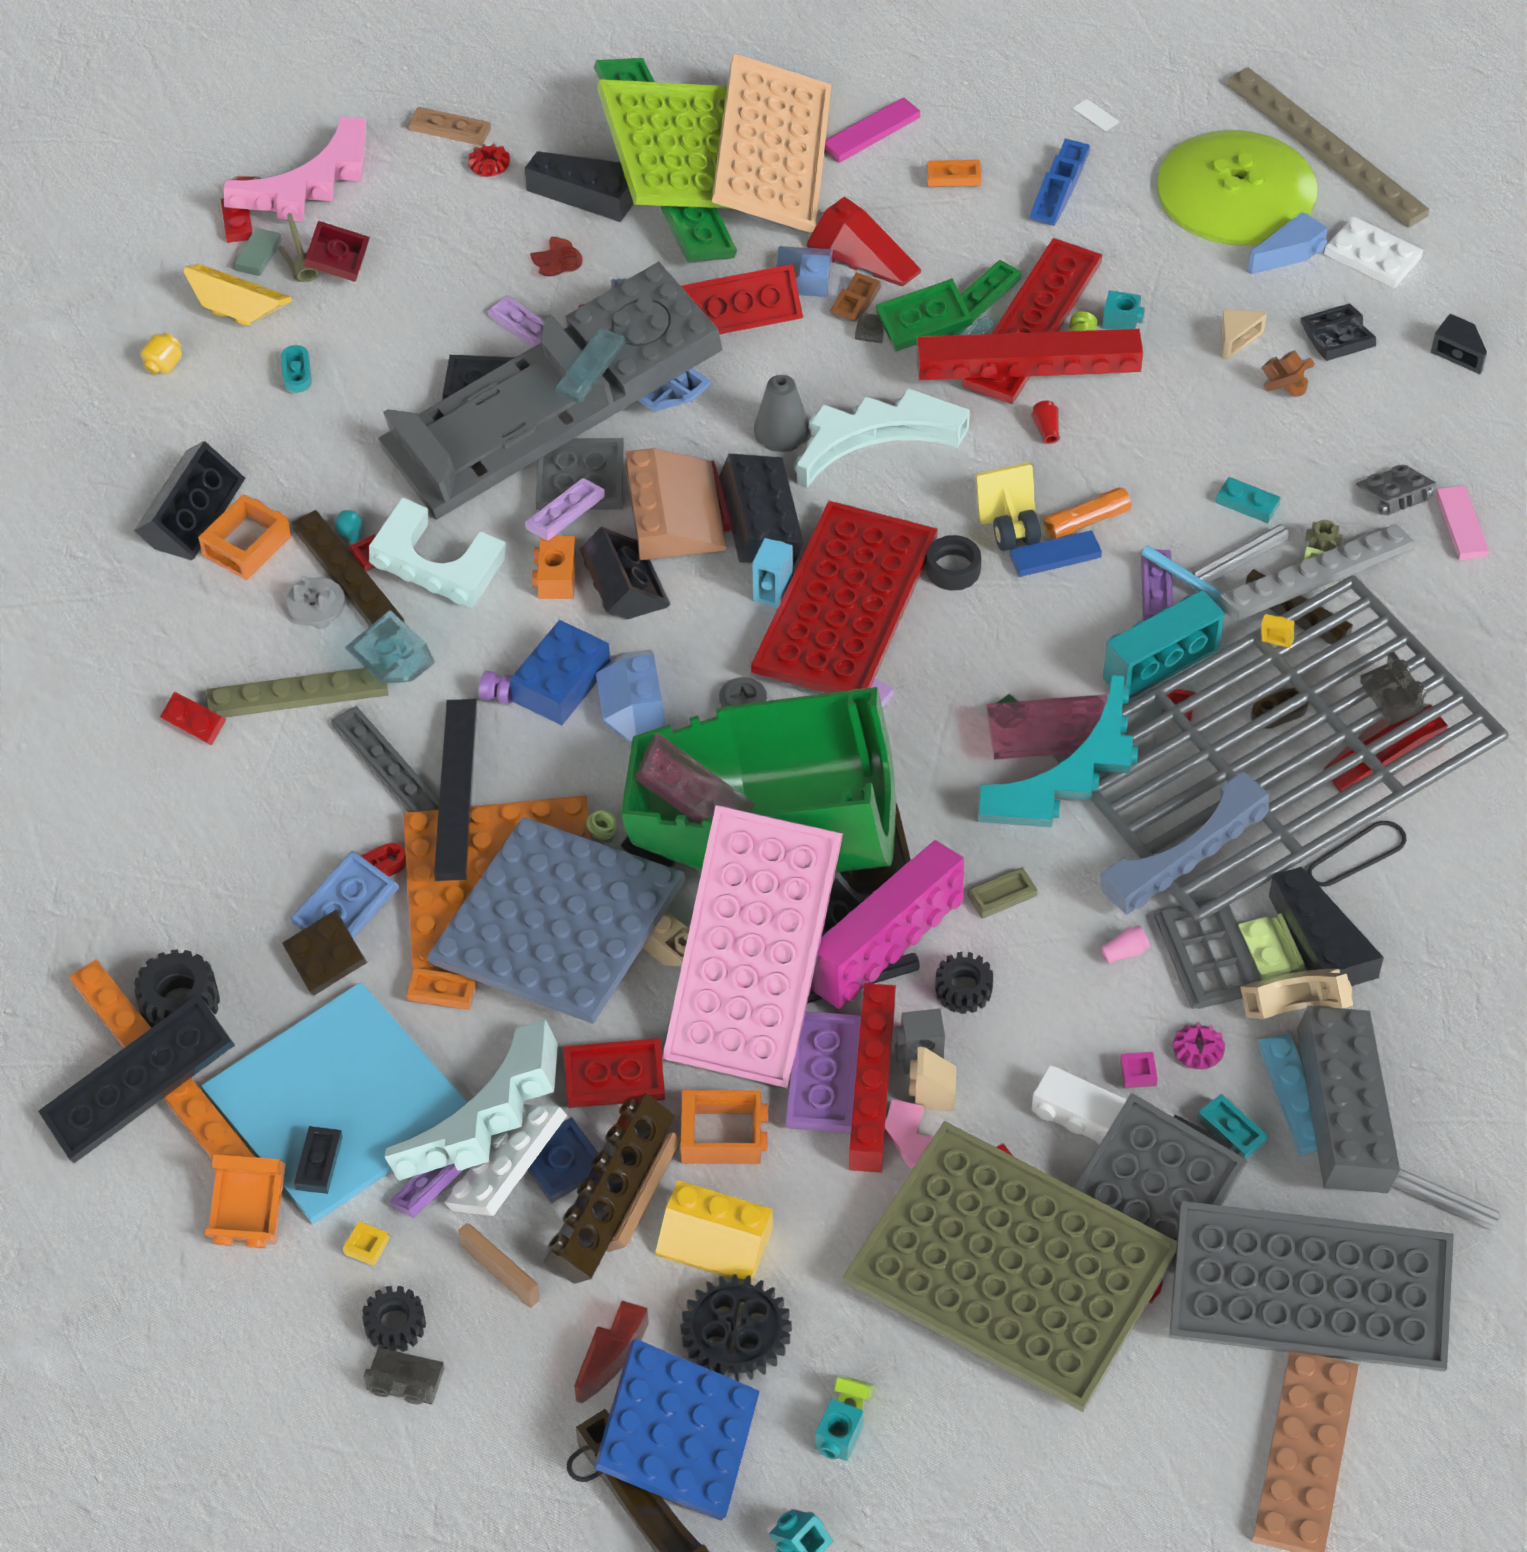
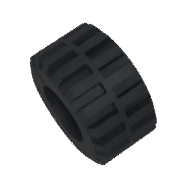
(171, 973)

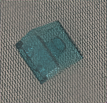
(391, 651)

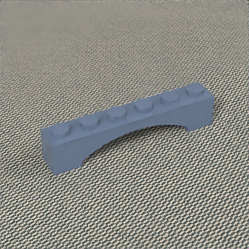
(1135, 881)

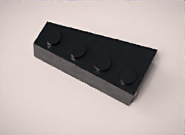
(581, 183)
(1321, 929)

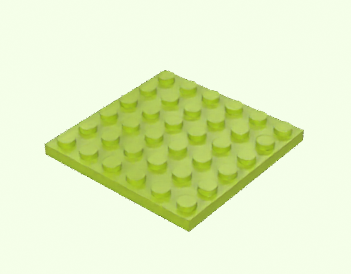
(666, 139)

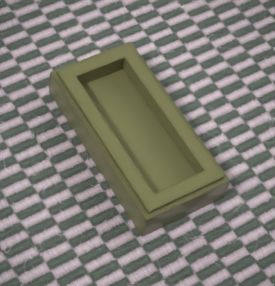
(1002, 892)

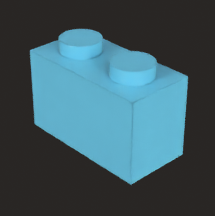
(772, 572)

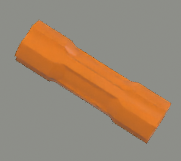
(1070, 520)

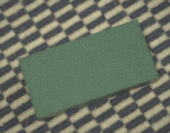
(258, 251)

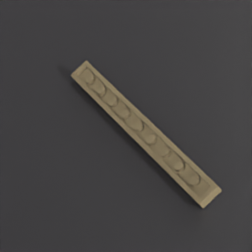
(1328, 147)

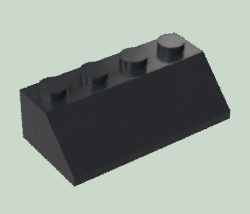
(190, 502)

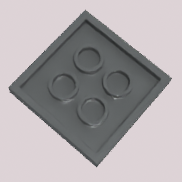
(587, 458)

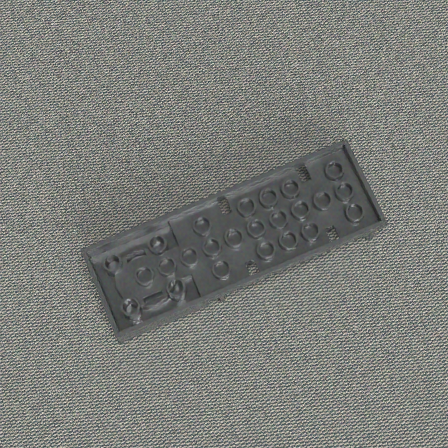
(513, 411)

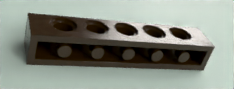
(651, 1123)

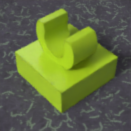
(854, 1389)

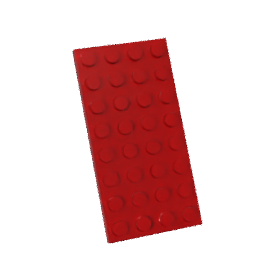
(844, 600)

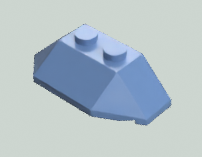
(677, 391)
(630, 694)

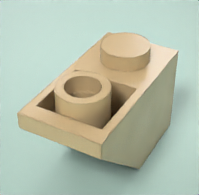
(668, 941)
(932, 1081)

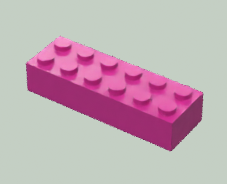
(888, 923)

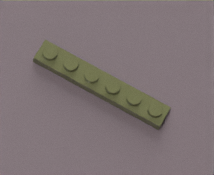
(294, 692)

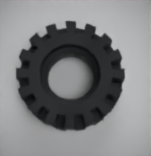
(966, 967)
(389, 1302)

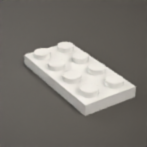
(510, 1156)

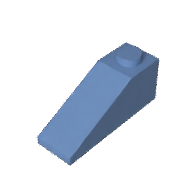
(1289, 245)

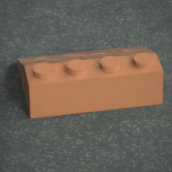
(673, 504)

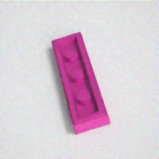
(871, 129)

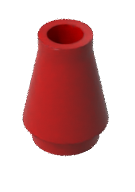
(1047, 420)

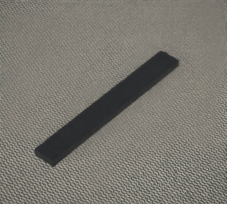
(456, 790)

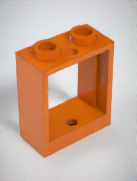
(233, 558)
(722, 1102)

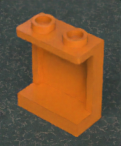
(245, 1200)

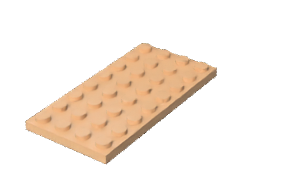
(772, 143)

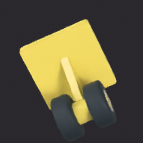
(1002, 498)

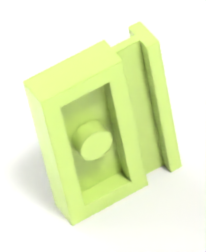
(1271, 946)

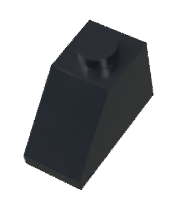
(1460, 343)

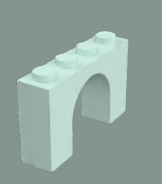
(458, 580)

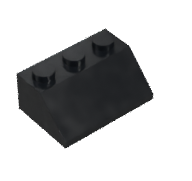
(623, 580)

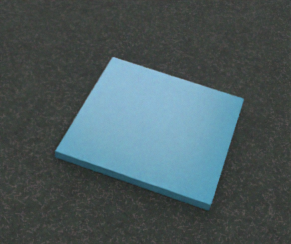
(337, 1071)

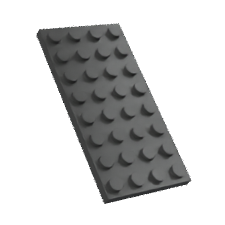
(1312, 1286)

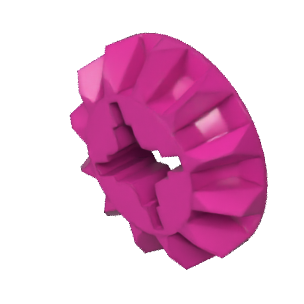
(1187, 1051)

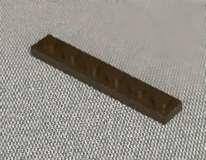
(343, 567)

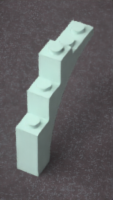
(873, 422)
(497, 1108)

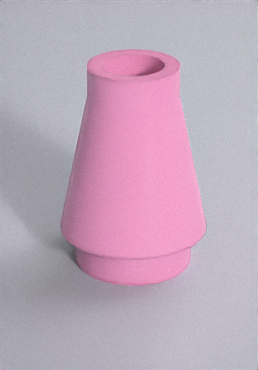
(1125, 945)

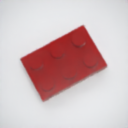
(613, 1072)

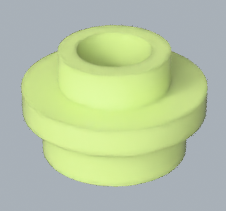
(603, 819)

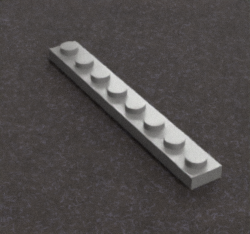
(1315, 572)

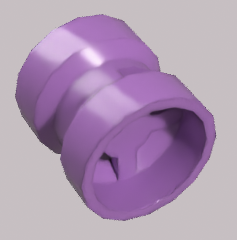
(495, 687)

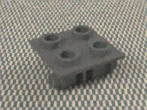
(1398, 488)

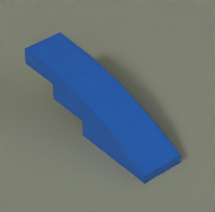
(1060, 182)

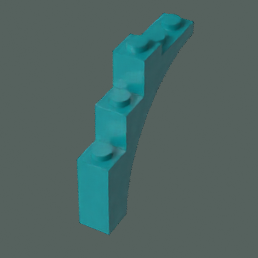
(1032, 800)

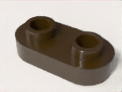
(1274, 700)

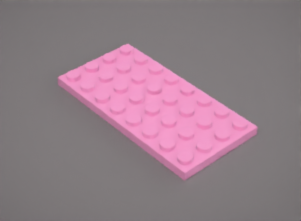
(752, 946)

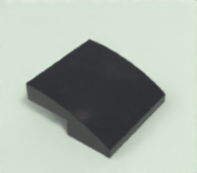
(1338, 332)

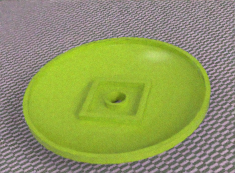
(1209, 201)

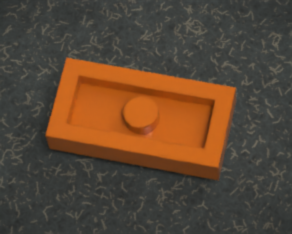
(953, 173)
(441, 989)

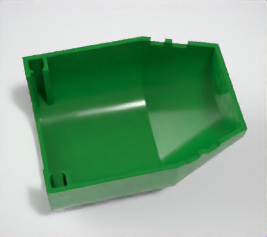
(795, 758)

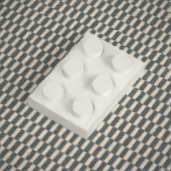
(1373, 252)

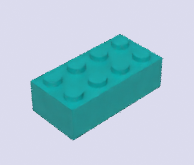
(1165, 643)

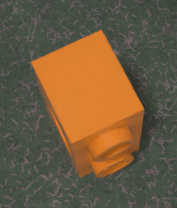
(555, 568)

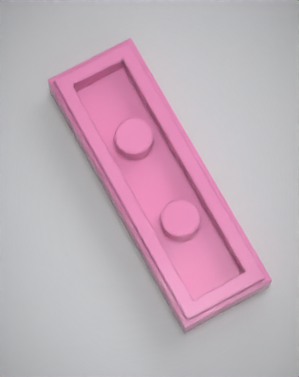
(1462, 522)

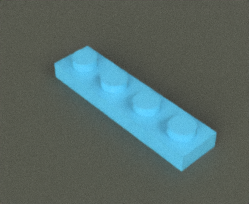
(1290, 1087)

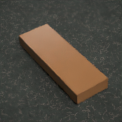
(449, 126)
(499, 1264)

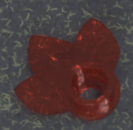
(558, 259)

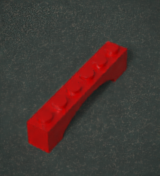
(872, 1078)

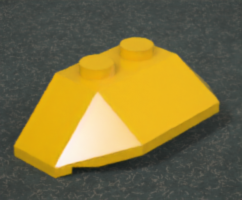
(232, 295)

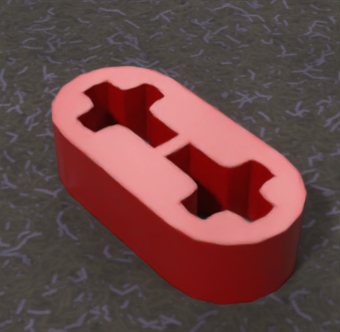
(378, 858)

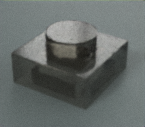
(869, 328)

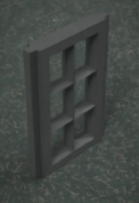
(1183, 964)

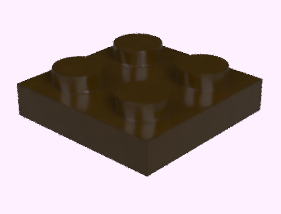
(324, 952)

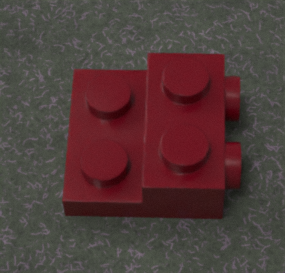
(336, 251)

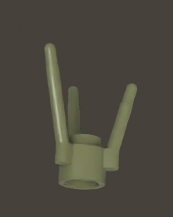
(299, 271)

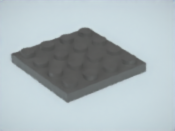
(1154, 1164)

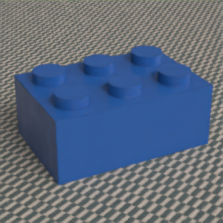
(559, 672)

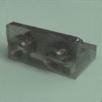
(1394, 689)
(404, 1376)

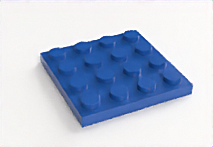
(677, 1429)

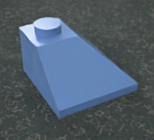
(810, 268)

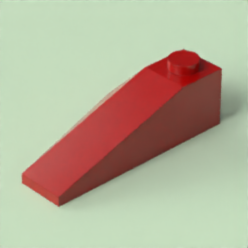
(862, 243)
(1390, 753)

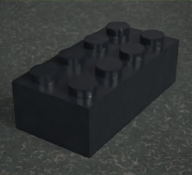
(759, 504)

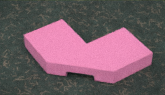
(902, 1130)

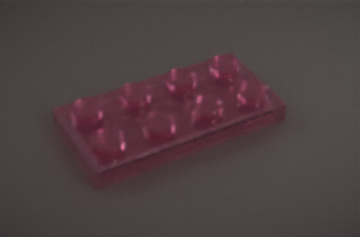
(1043, 725)
(686, 782)

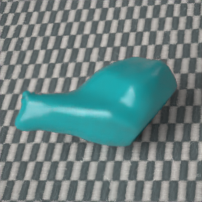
(349, 525)

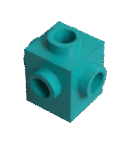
(800, 1533)

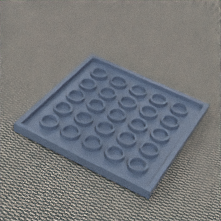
(557, 919)

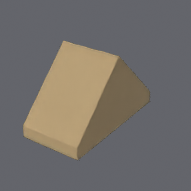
(1240, 329)

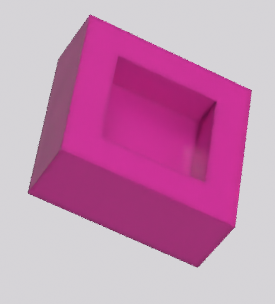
(1138, 1070)

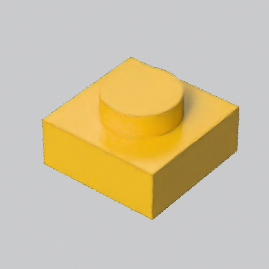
(1277, 630)
(366, 1243)

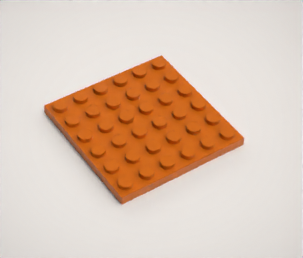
(437, 902)

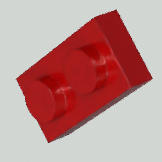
(236, 223)
(193, 718)

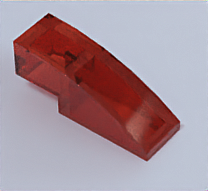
(609, 1350)

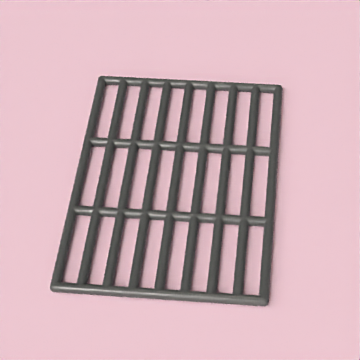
(1326, 713)

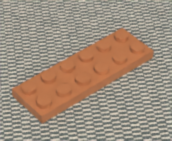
(1305, 1453)

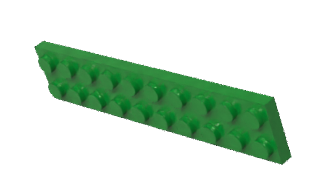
(696, 229)

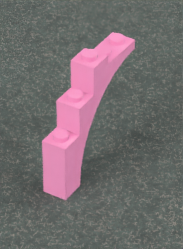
(313, 181)

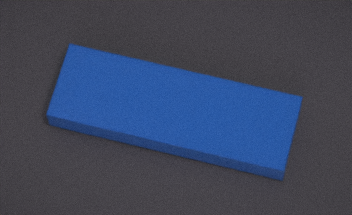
(1055, 553)

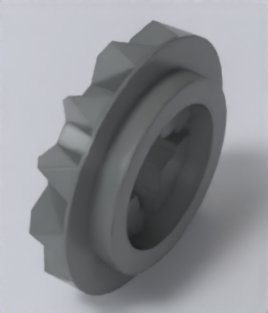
(752, 689)

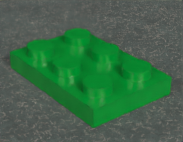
(923, 313)

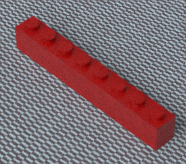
(1029, 354)

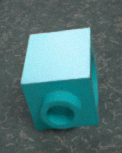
(1122, 311)
(842, 1417)

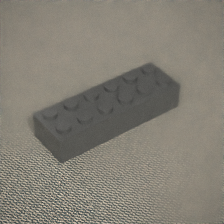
(1347, 1100)

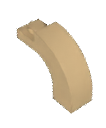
(1296, 991)

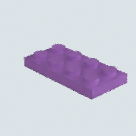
(824, 1073)

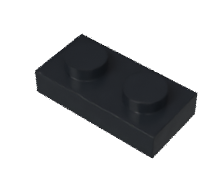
(318, 1160)

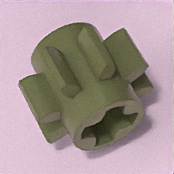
(1324, 535)

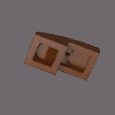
(856, 297)

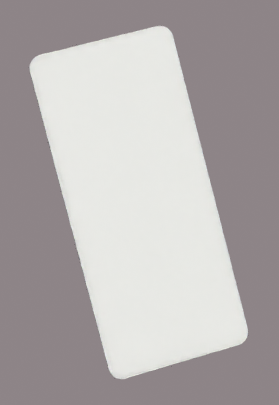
(1096, 115)

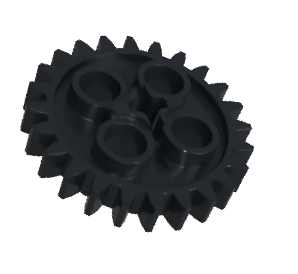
(767, 1333)

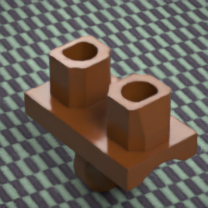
(1287, 373)

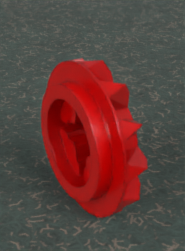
(489, 167)

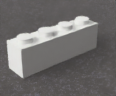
(1076, 1104)

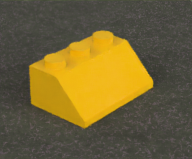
(714, 1231)

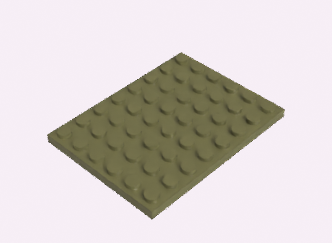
(1012, 1265)

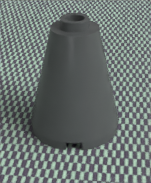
(781, 416)

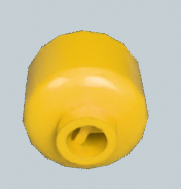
(161, 354)

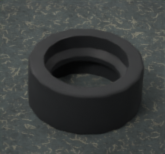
(958, 546)

